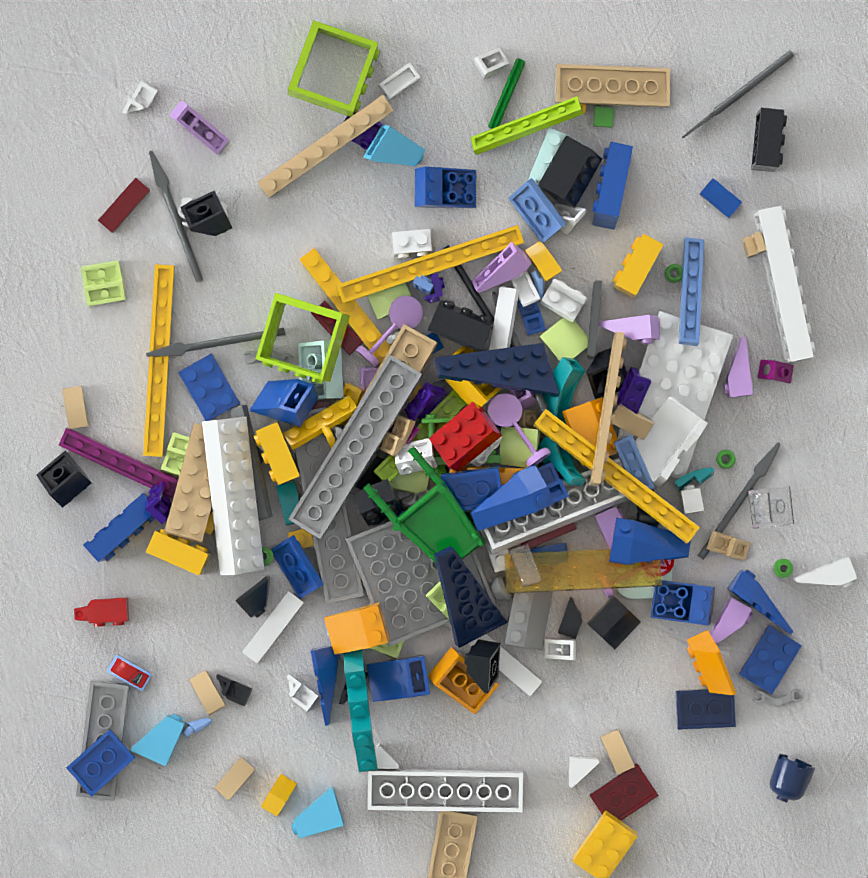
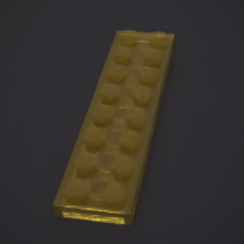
(582, 572)

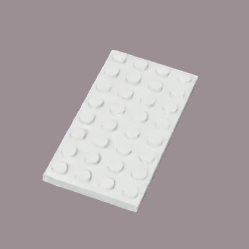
(681, 373)

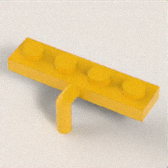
(321, 423)

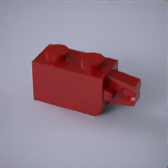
(104, 610)

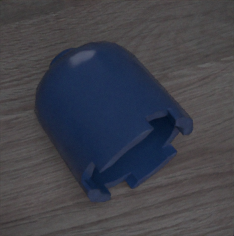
(790, 778)

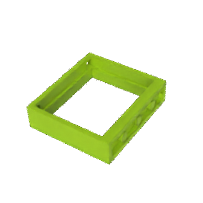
(323, 101)
(271, 329)

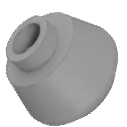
(498, 589)

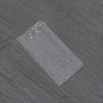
(525, 565)

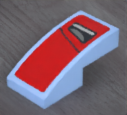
(129, 672)

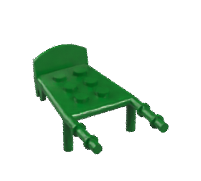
(434, 519)

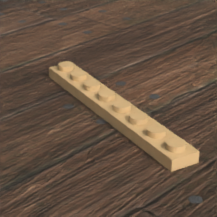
(325, 146)
(609, 401)

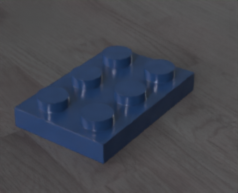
(704, 709)

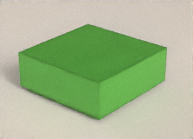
(603, 117)

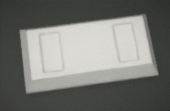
(399, 80)
(527, 290)

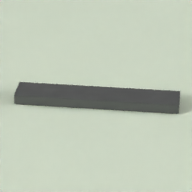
(262, 499)

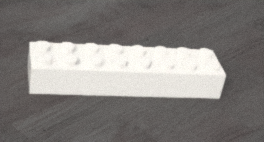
(783, 285)
(233, 495)
(581, 503)
(445, 790)

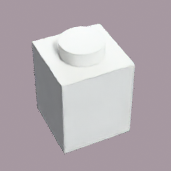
(691, 499)

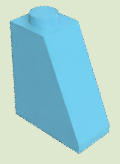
(394, 148)
(161, 740)
(319, 815)

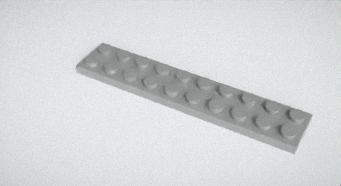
(355, 447)
(332, 553)

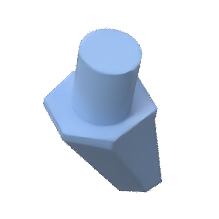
(538, 283)
(196, 726)

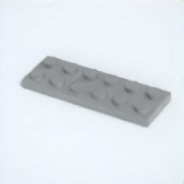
(104, 711)

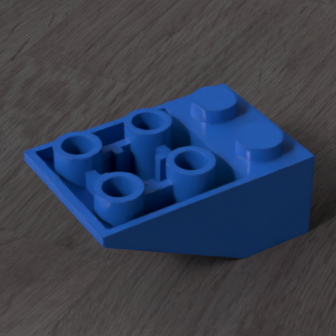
(445, 187)
(286, 401)
(683, 602)
(398, 678)

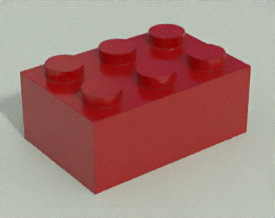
(465, 436)

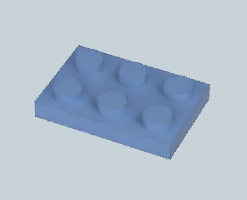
(537, 210)

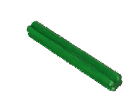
(507, 93)

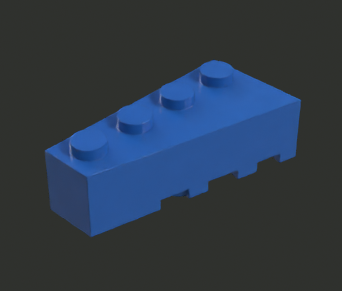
(612, 185)
(120, 530)

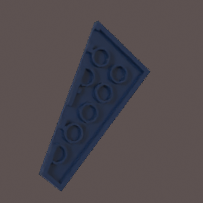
(504, 368)
(466, 601)

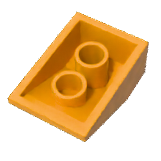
(357, 629)
(452, 678)

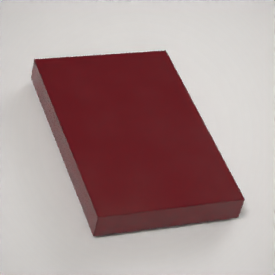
(624, 793)

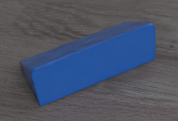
(720, 198)

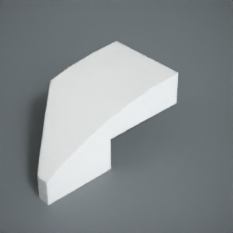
(141, 98)
(301, 694)

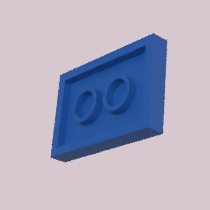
(209, 387)
(473, 486)
(297, 567)
(770, 659)
(100, 762)

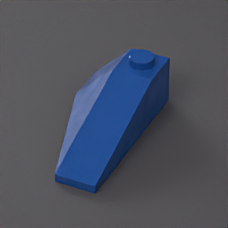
(518, 497)
(642, 542)
(753, 594)
(325, 669)

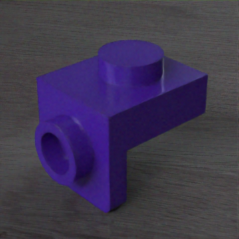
(438, 285)

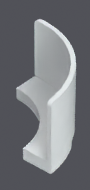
(669, 438)

